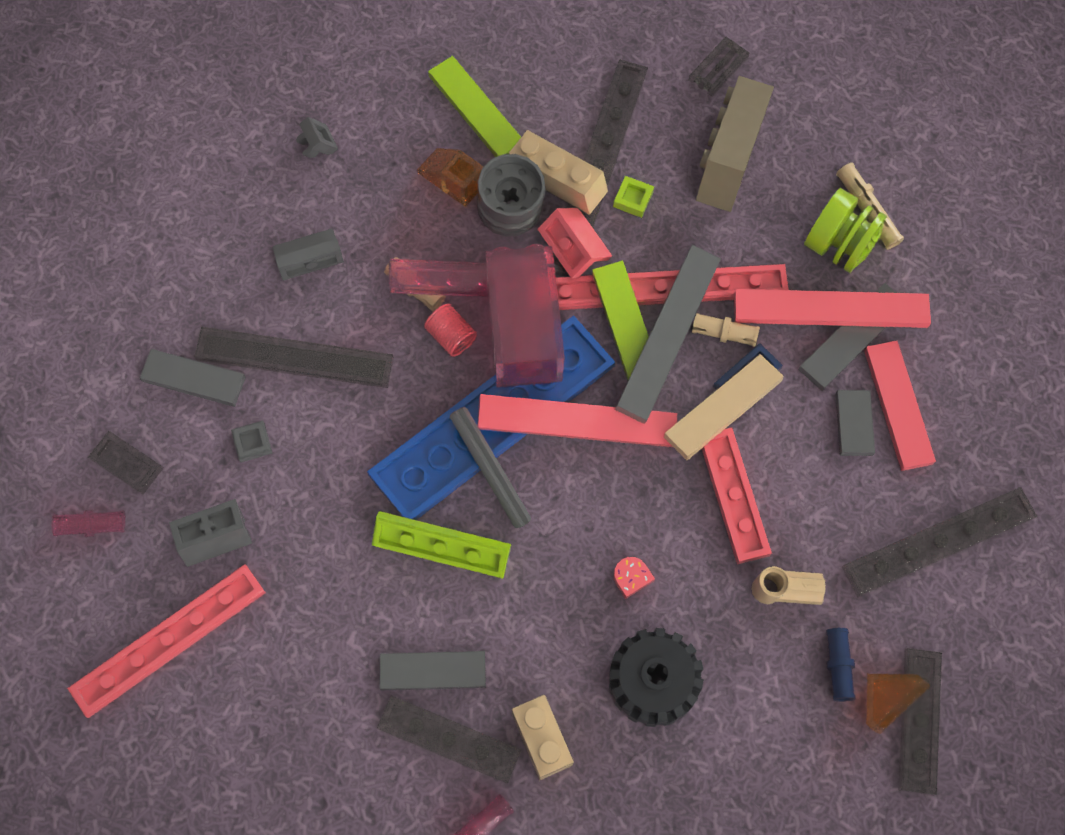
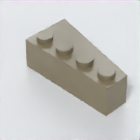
(732, 142)

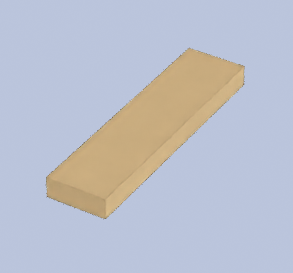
(723, 407)

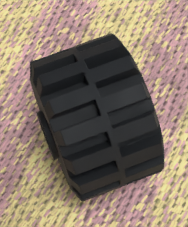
(661, 701)

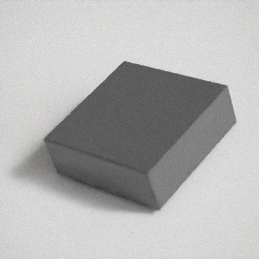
(251, 441)

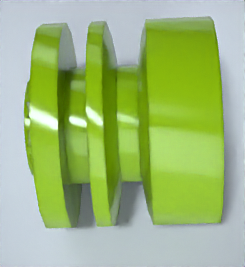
(845, 230)

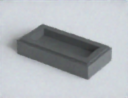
(855, 423)

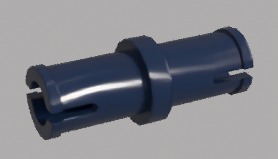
(840, 664)

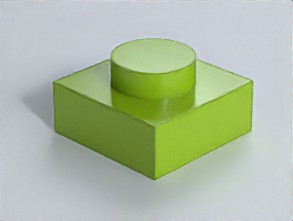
(633, 196)

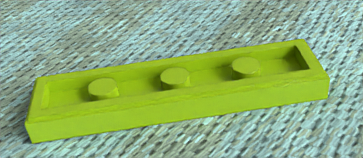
(474, 106)
(621, 312)
(441, 544)

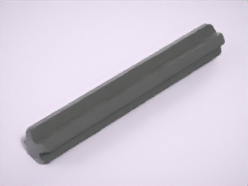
(490, 467)

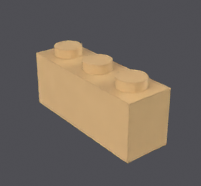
(563, 172)

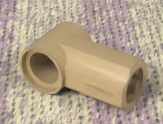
(791, 587)

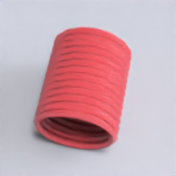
(450, 329)

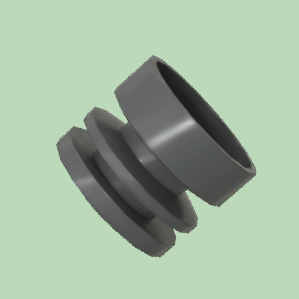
(506, 179)

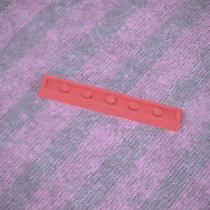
(832, 308)
(571, 420)
(165, 641)

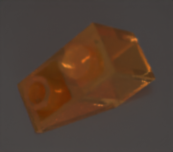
(452, 173)

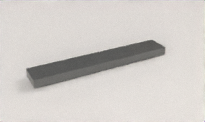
(667, 334)

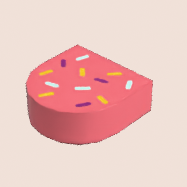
(632, 575)

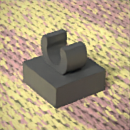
(317, 136)

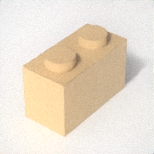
(542, 737)

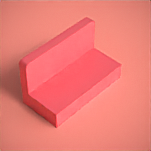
(573, 240)

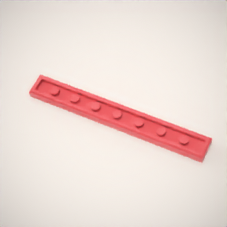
(654, 287)

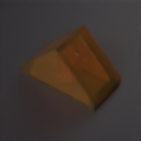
(890, 696)

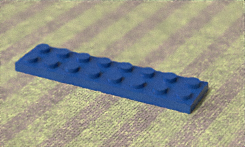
(437, 457)

